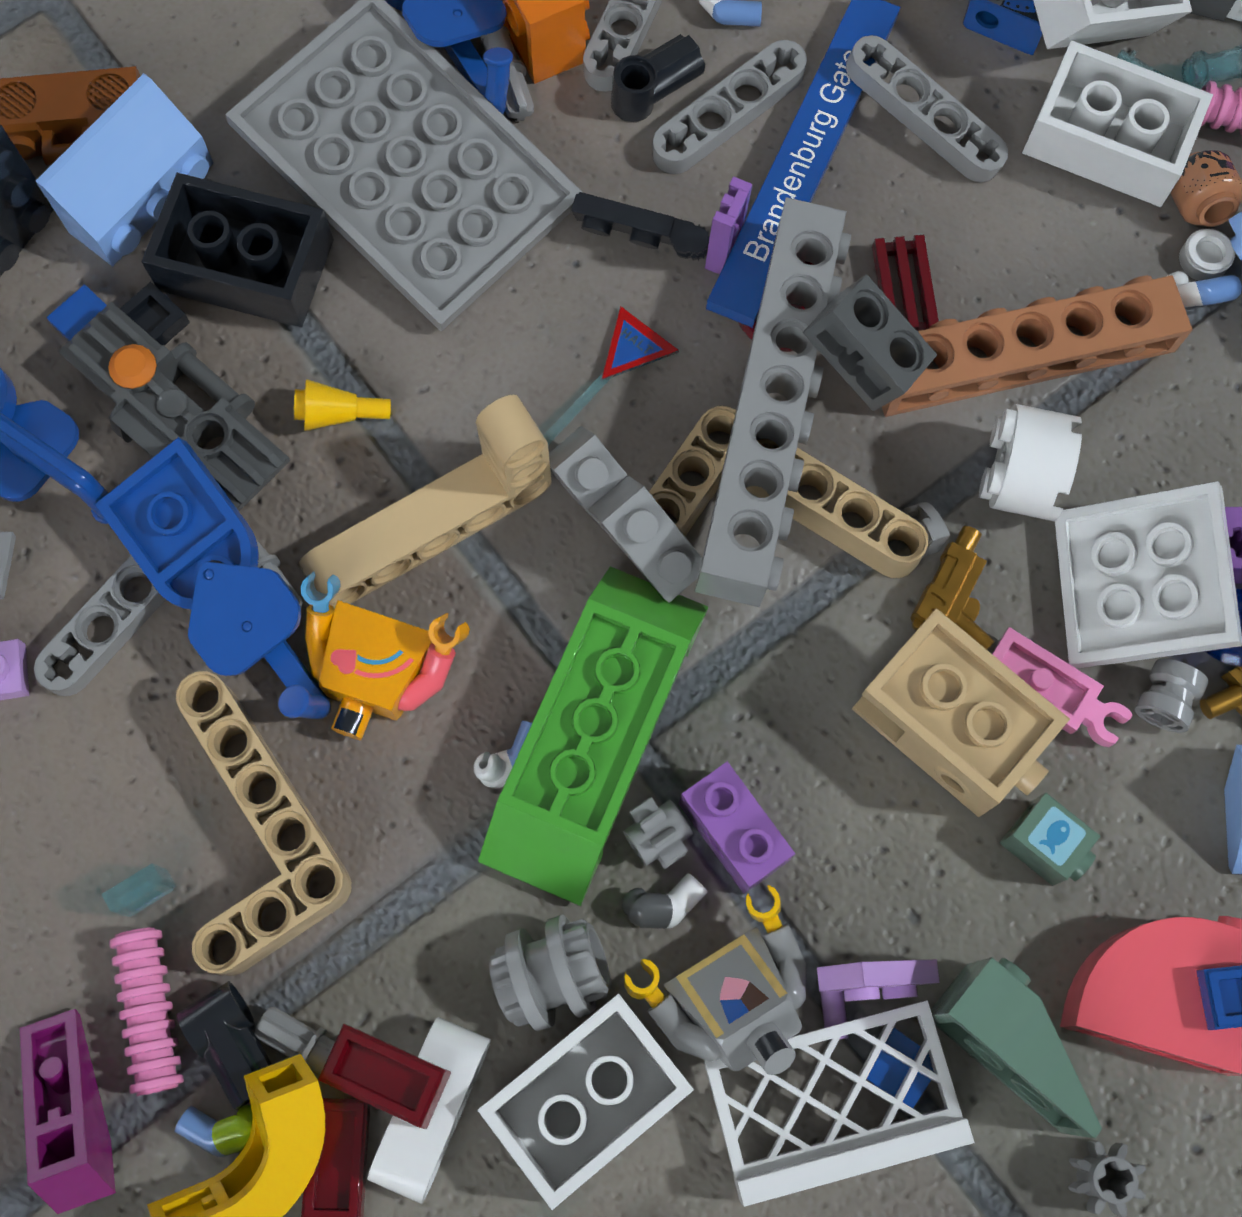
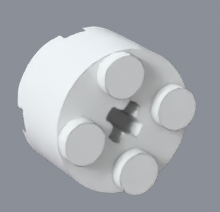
(1032, 461)

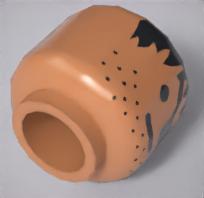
(1208, 189)

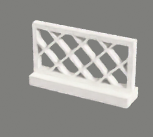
(852, 1153)

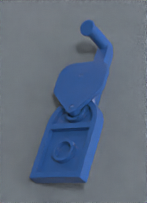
(452, 26)
(36, 447)
(180, 536)

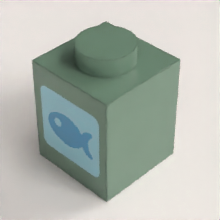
(1051, 841)

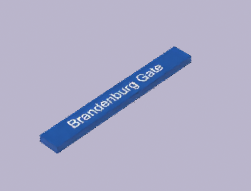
(799, 162)

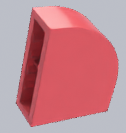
(1147, 992)

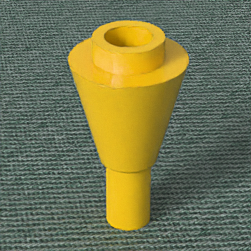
(327, 406)

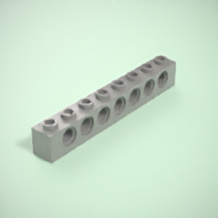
(727, 568)

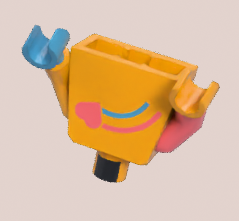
(373, 659)

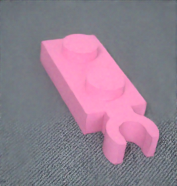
(1062, 686)

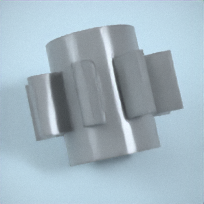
(657, 832)
(1121, 1187)

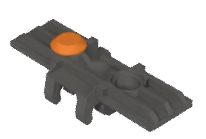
(155, 412)

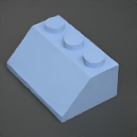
(122, 169)

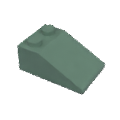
(1012, 1036)

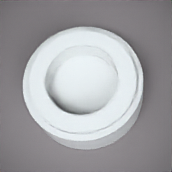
(1206, 254)

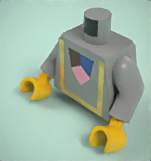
(737, 1000)

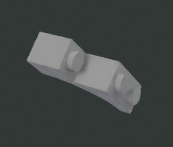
(626, 513)

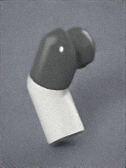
(663, 910)

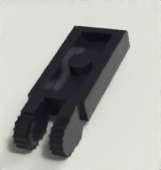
(645, 226)

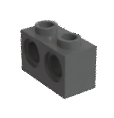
(870, 343)

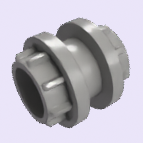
(550, 972)

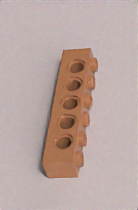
(1149, 304)

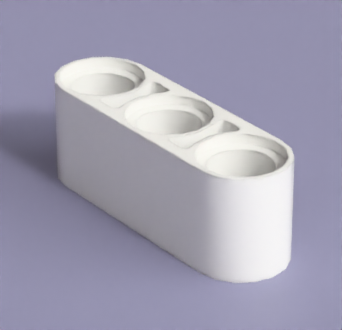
(413, 1155)

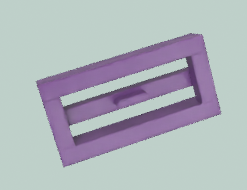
(727, 224)

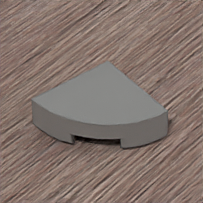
(933, 524)

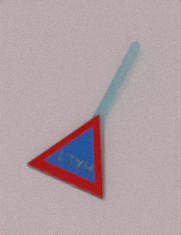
(630, 348)

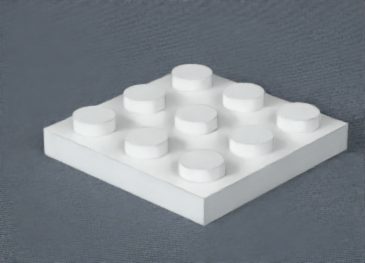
(1147, 577)

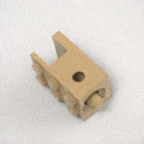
(962, 715)

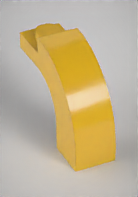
(275, 1160)

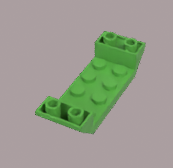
(590, 735)

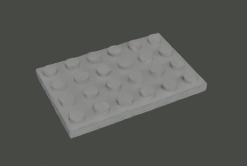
(405, 159)

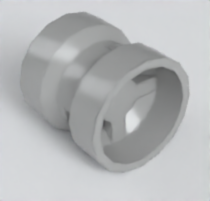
(1171, 695)

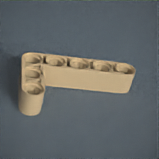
(442, 513)
(821, 515)
(269, 821)

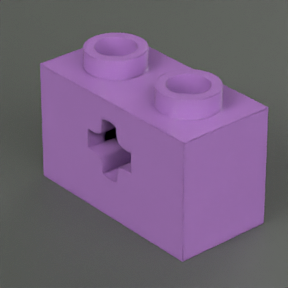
(735, 827)

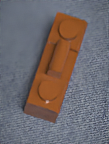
(55, 109)

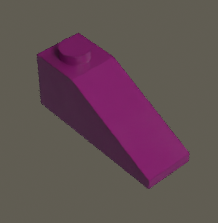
(63, 1115)

